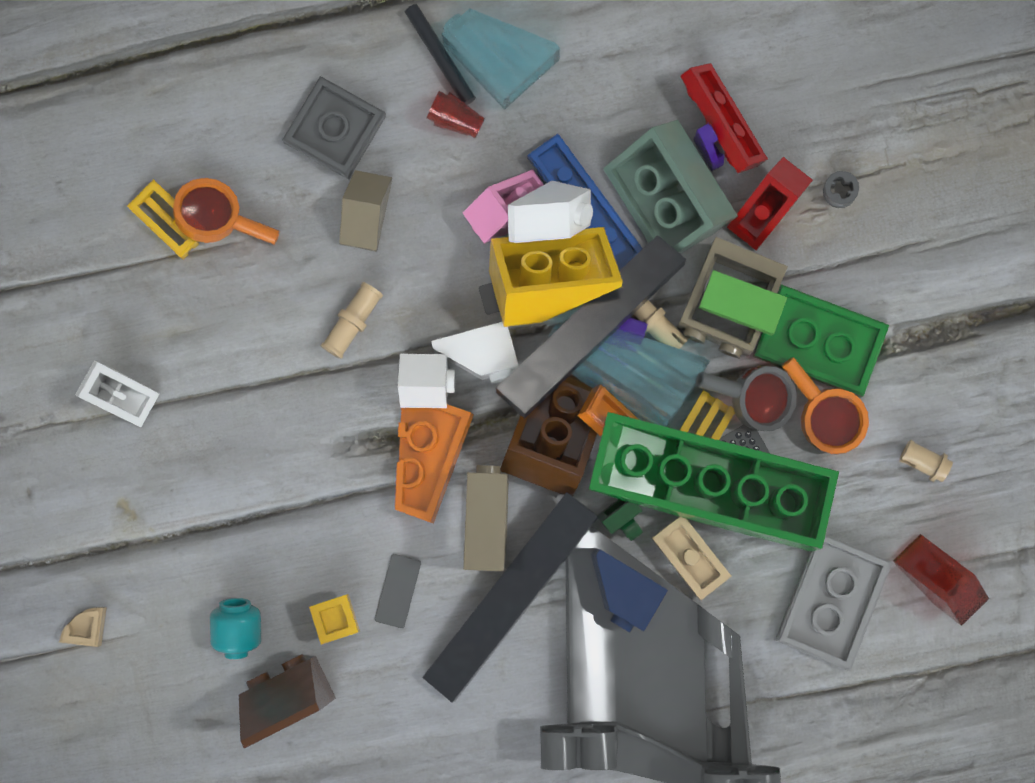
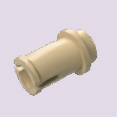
(926, 461)

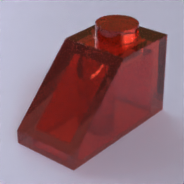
(942, 579)

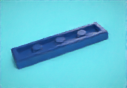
(557, 163)

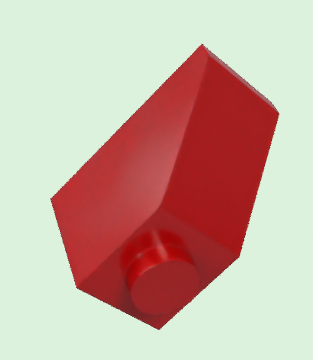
(769, 203)

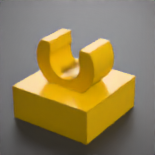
(334, 619)

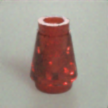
(454, 115)

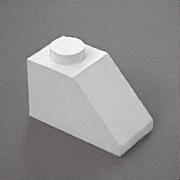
(550, 213)
(481, 351)

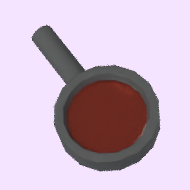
(760, 397)

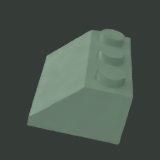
(670, 188)

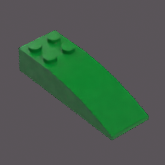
(714, 482)

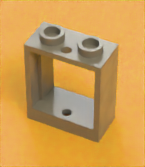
(741, 261)
(486, 519)

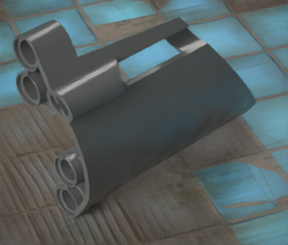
(642, 693)

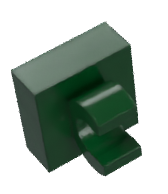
(621, 516)

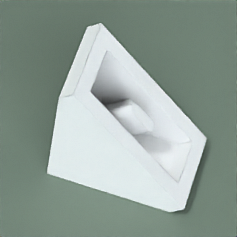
(117, 393)

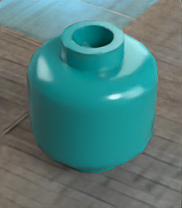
(235, 628)

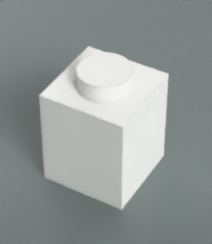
(424, 381)

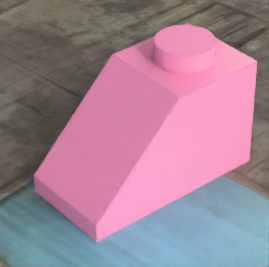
(490, 210)

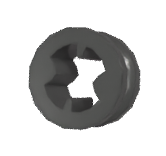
(846, 179)

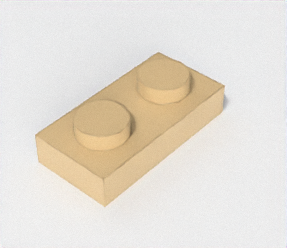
(691, 557)

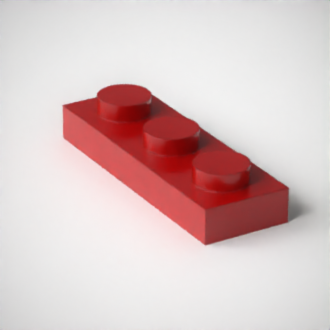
(724, 116)

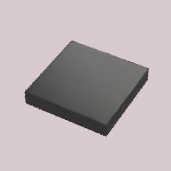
(334, 127)

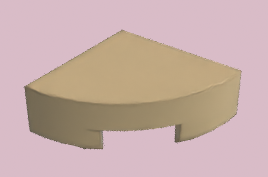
(85, 628)

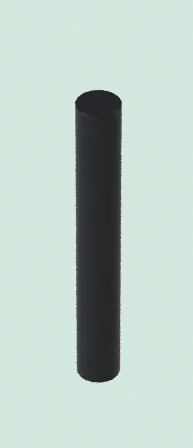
(439, 54)

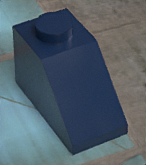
(626, 592)

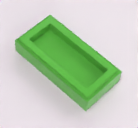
(742, 302)

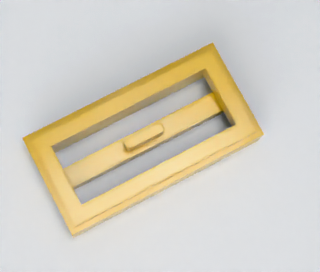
(144, 196)
(716, 404)

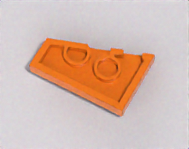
(427, 457)

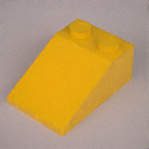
(551, 276)

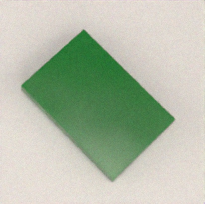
(825, 340)

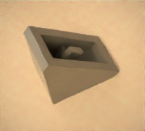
(364, 210)

